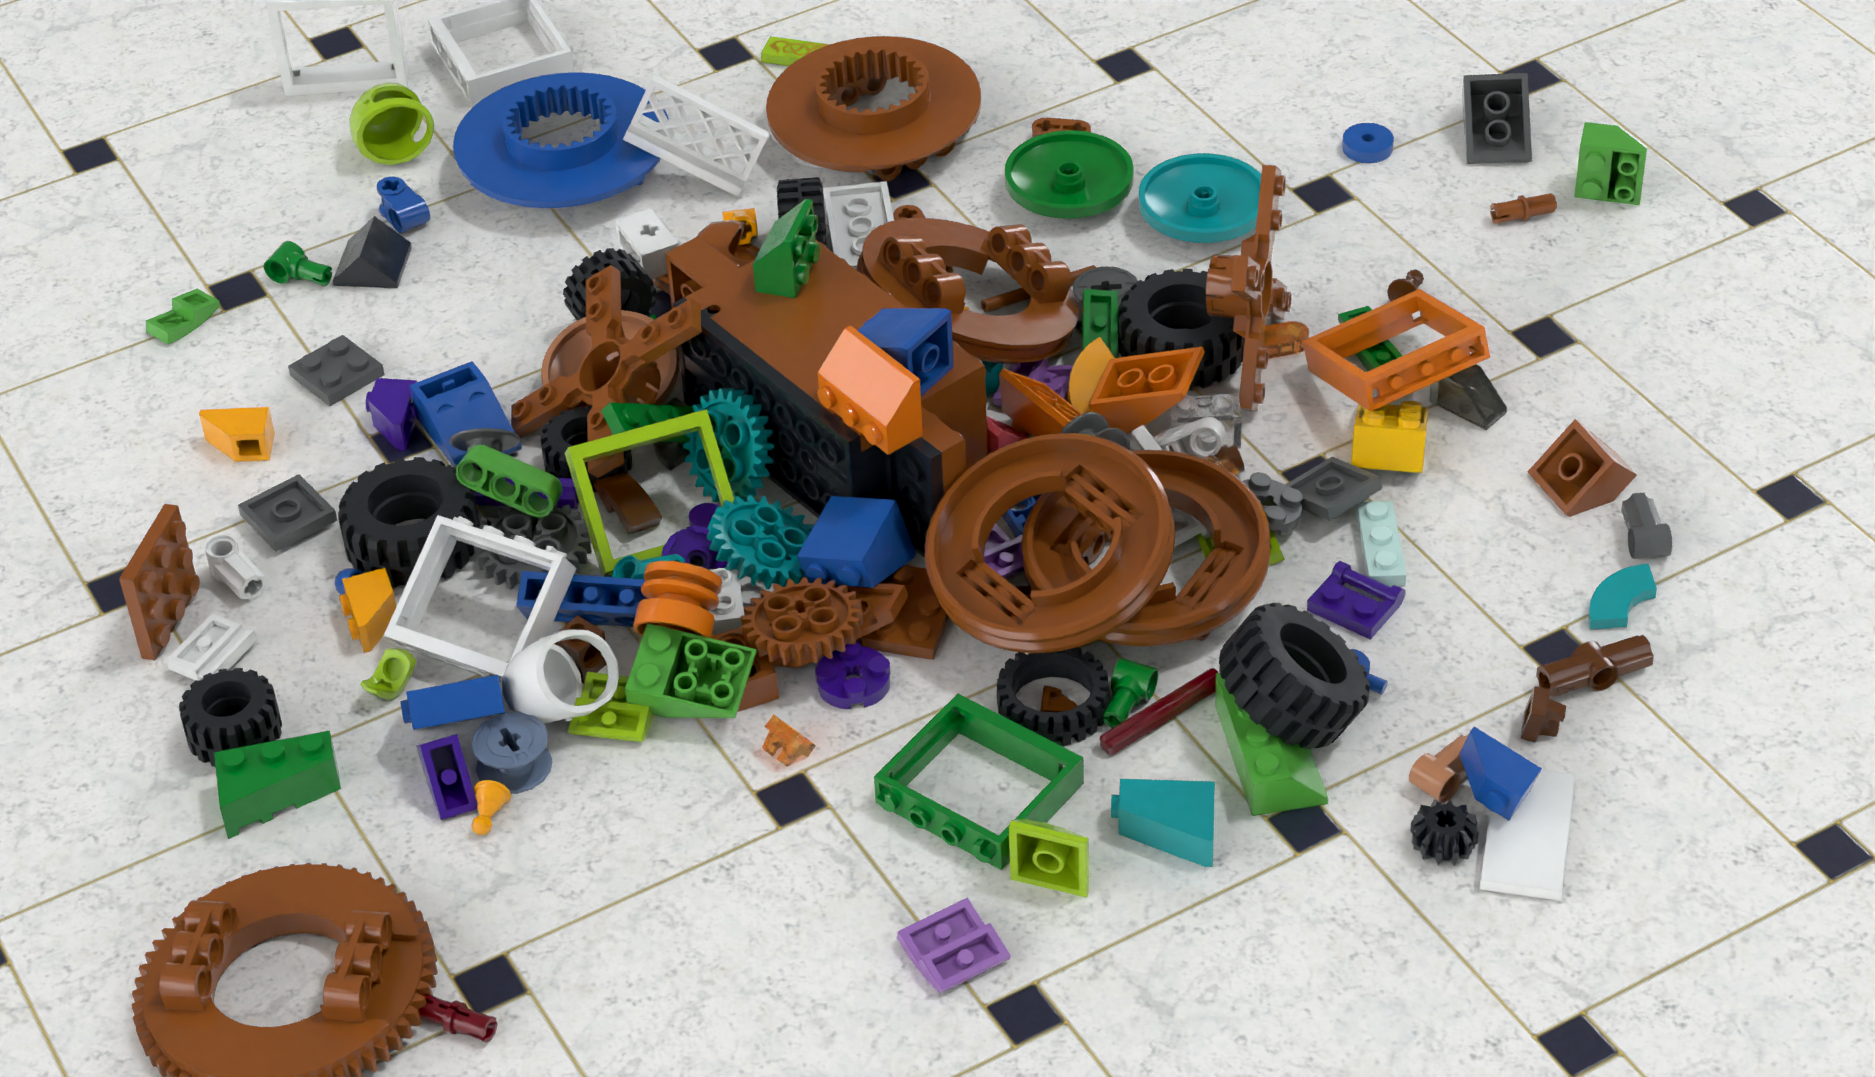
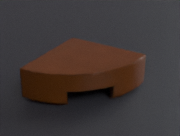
(1055, 701)

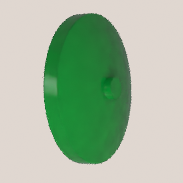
(1069, 174)

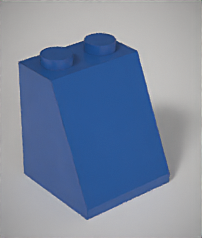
(915, 339)
(856, 542)

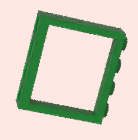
(997, 734)

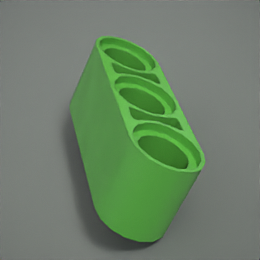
(492, 483)

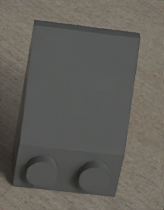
(1496, 118)

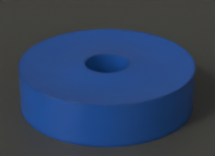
(1367, 143)

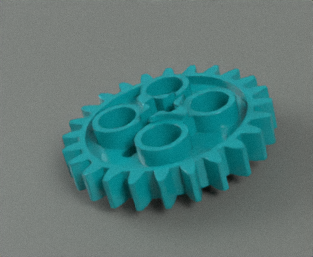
(739, 439)
(759, 540)

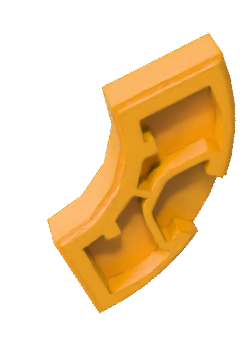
(1087, 374)

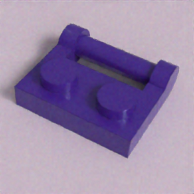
(1351, 608)

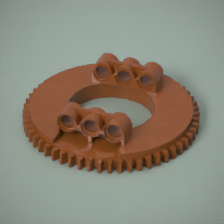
(368, 1001)

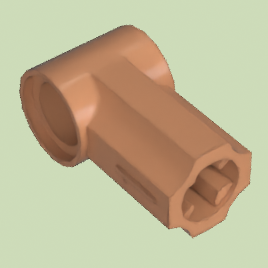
(1441, 773)

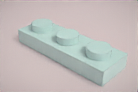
(1381, 542)

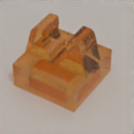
(784, 736)

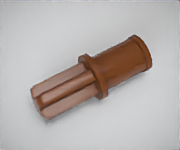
(1523, 208)

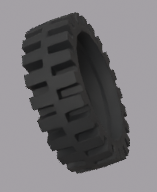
(1058, 664)

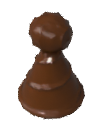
(1405, 286)

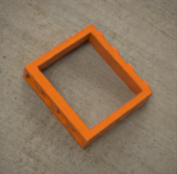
(1408, 373)

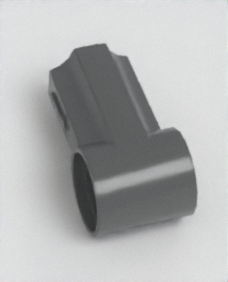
(1645, 531)

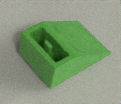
(688, 674)

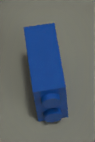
(453, 702)

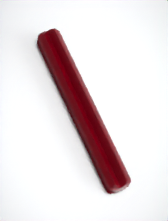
(1159, 712)

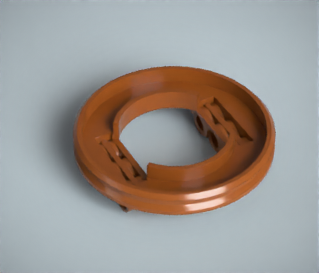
(910, 264)
(1098, 482)
(1063, 542)

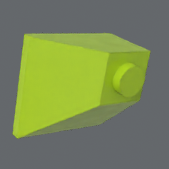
(1049, 857)

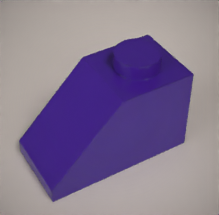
(392, 410)
(447, 776)

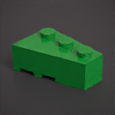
(273, 776)

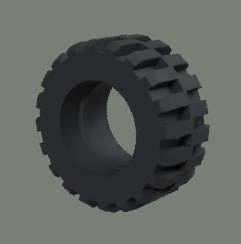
(1162, 306)
(402, 494)
(1294, 675)

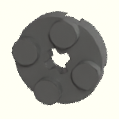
(1282, 502)

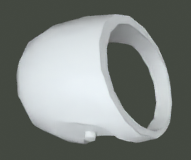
(546, 680)

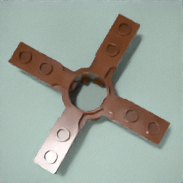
(1248, 290)
(613, 367)

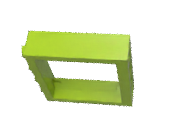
(626, 441)

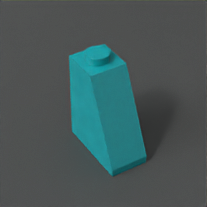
(1168, 816)

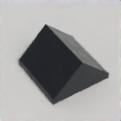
(373, 257)

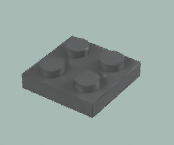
(336, 370)
(1334, 488)
(287, 512)

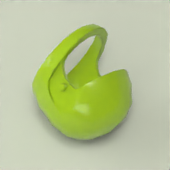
(386, 123)

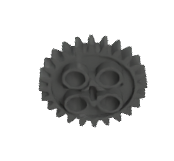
(558, 529)

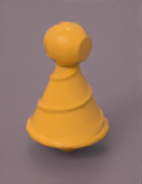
(490, 798)

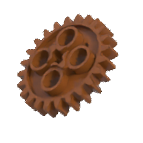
(802, 621)

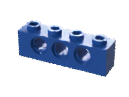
(592, 598)

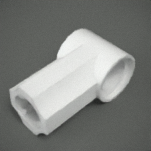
(233, 568)

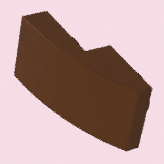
(629, 501)

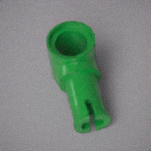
(291, 262)
(1129, 685)

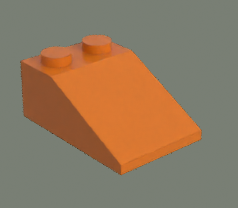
(1144, 386)

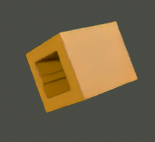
(240, 432)
(371, 605)

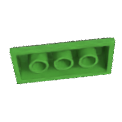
(1270, 771)

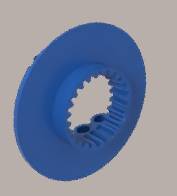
(527, 175)

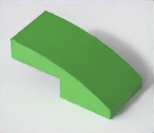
(186, 315)

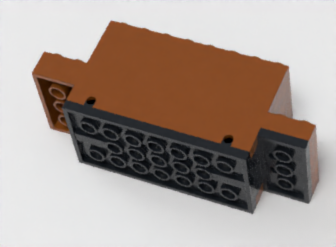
(774, 353)

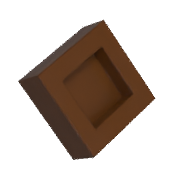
(1541, 715)

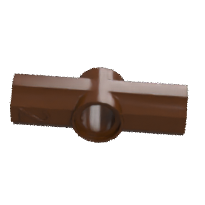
(1595, 665)

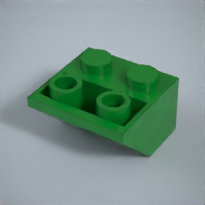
(788, 253)

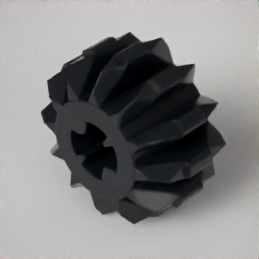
(1444, 832)

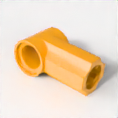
(747, 216)

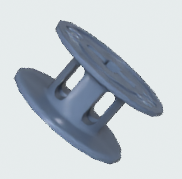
(512, 751)

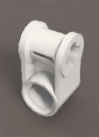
(1186, 438)

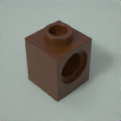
(583, 653)

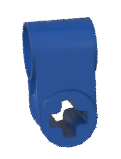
(401, 204)

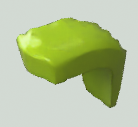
(391, 674)

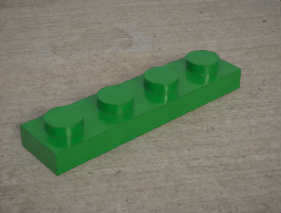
(630, 416)

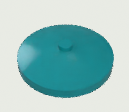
(1201, 197)

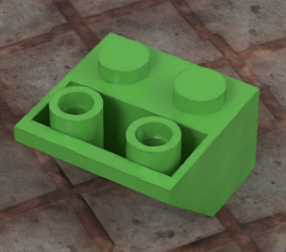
(1610, 165)

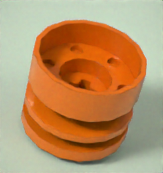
(678, 598)

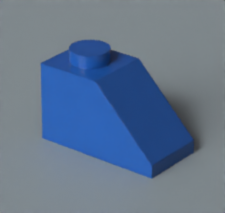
(1497, 773)

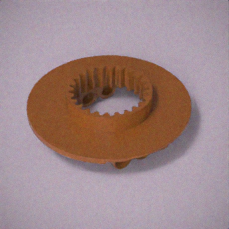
(813, 127)

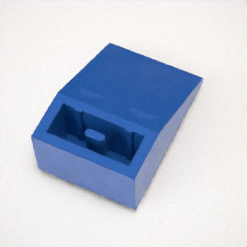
(456, 403)

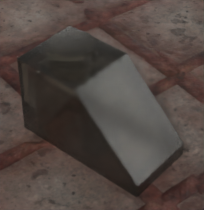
(1469, 397)

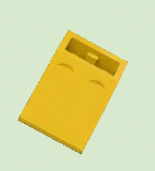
(1390, 437)

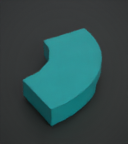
(1619, 594)

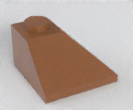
(1581, 471)

